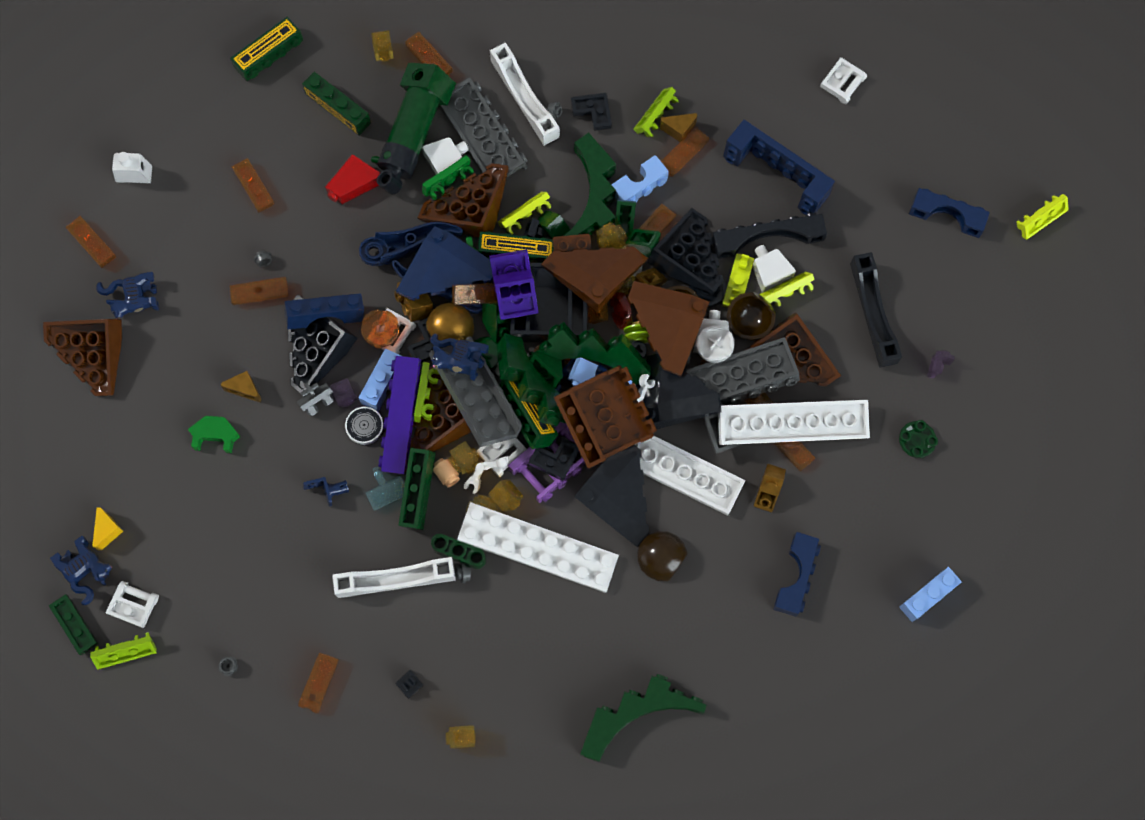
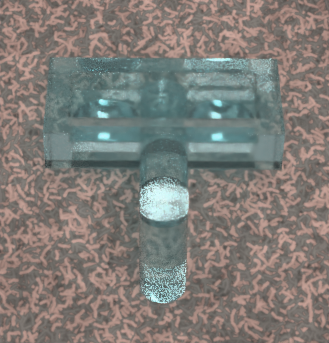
(386, 491)

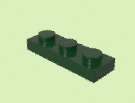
(73, 624)

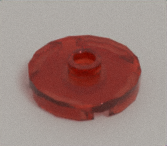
(622, 311)

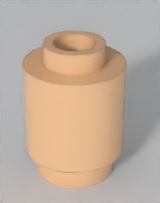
(446, 472)

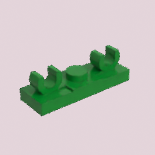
(447, 177)

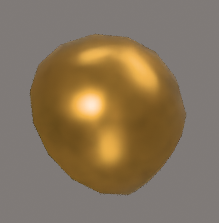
(450, 322)

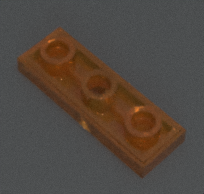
(248, 293)

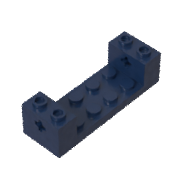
(749, 138)

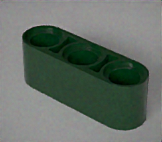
(452, 544)

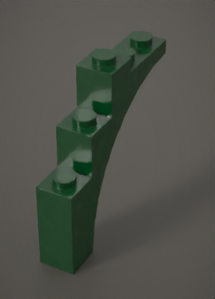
(599, 169)
(591, 346)
(532, 387)
(632, 706)

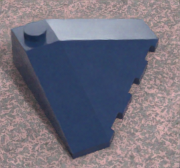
(443, 263)

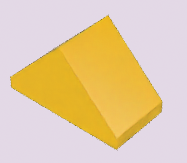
(105, 529)

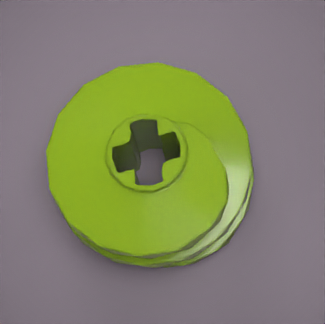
(636, 333)

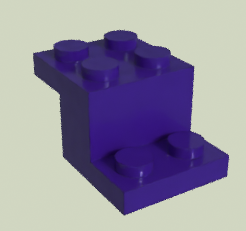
(514, 284)

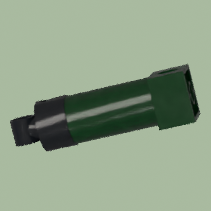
(425, 89)

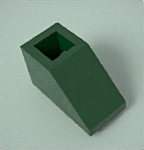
(493, 323)

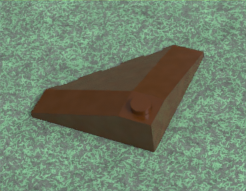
(471, 205)
(594, 273)
(670, 320)
(90, 348)
(807, 353)
(446, 421)

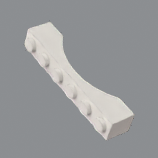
(536, 114)
(391, 579)

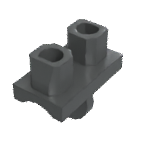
(313, 395)

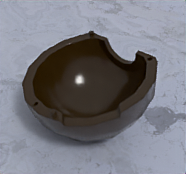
(751, 316)
(661, 555)

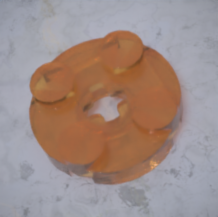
(381, 318)

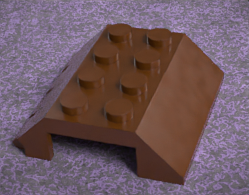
(605, 415)

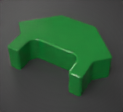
(213, 429)

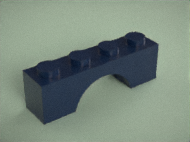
(971, 218)
(304, 311)
(803, 550)

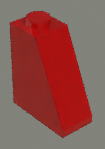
(352, 180)

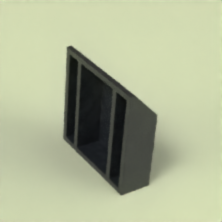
(555, 305)

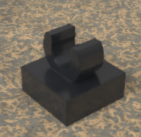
(533, 230)
(409, 684)

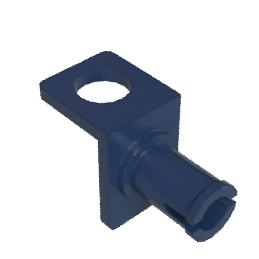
(330, 490)

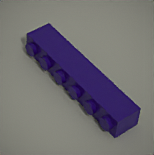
(400, 415)

